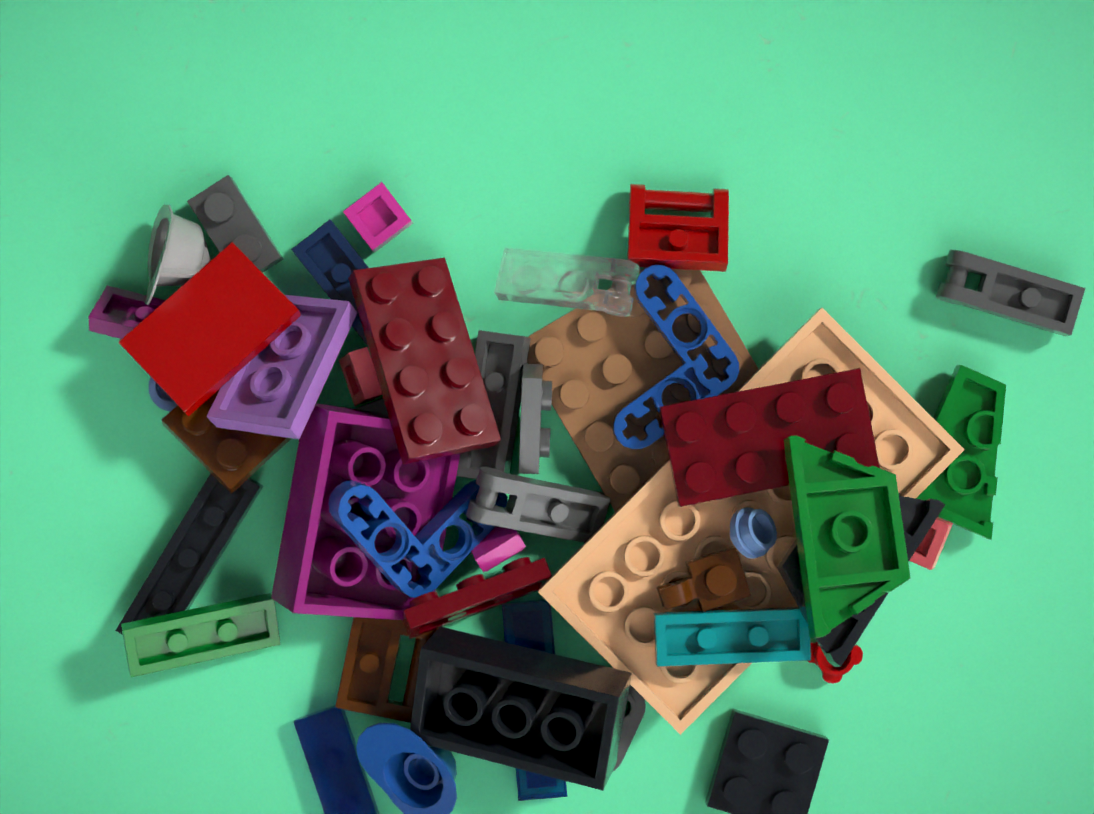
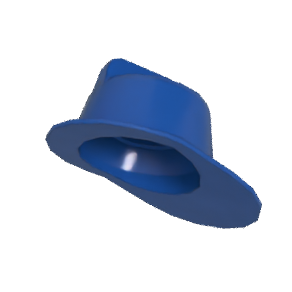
(408, 769)

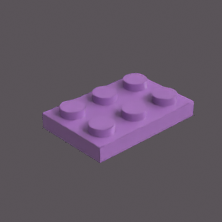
(286, 378)

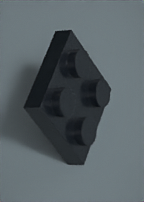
(766, 767)

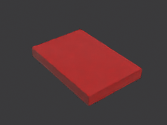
(210, 328)

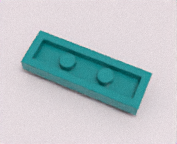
(731, 636)

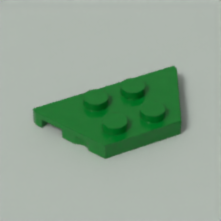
(844, 533)

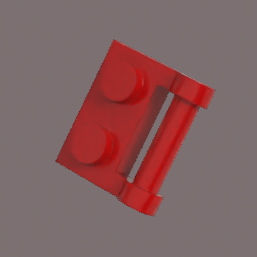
(678, 240)

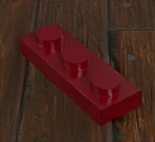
(475, 596)

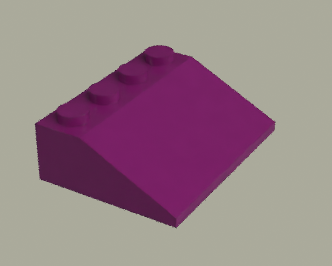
(317, 561)

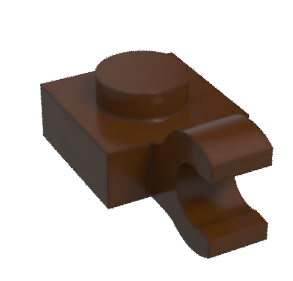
(713, 580)

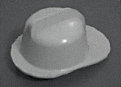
(175, 251)

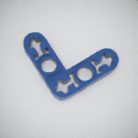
(691, 372)
(421, 549)

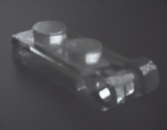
(566, 280)

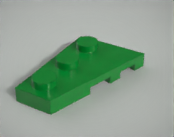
(974, 417)

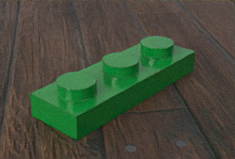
(200, 634)

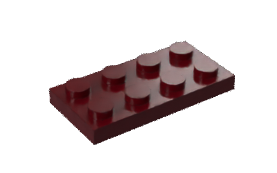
(424, 360)
(736, 439)

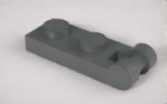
(1012, 293)
(538, 506)

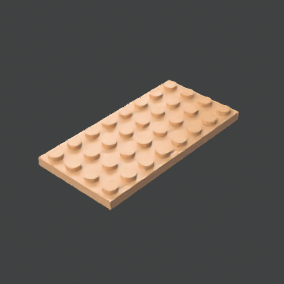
(612, 579)

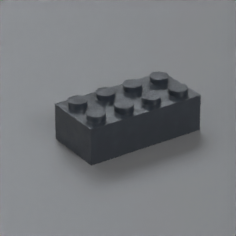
(520, 707)

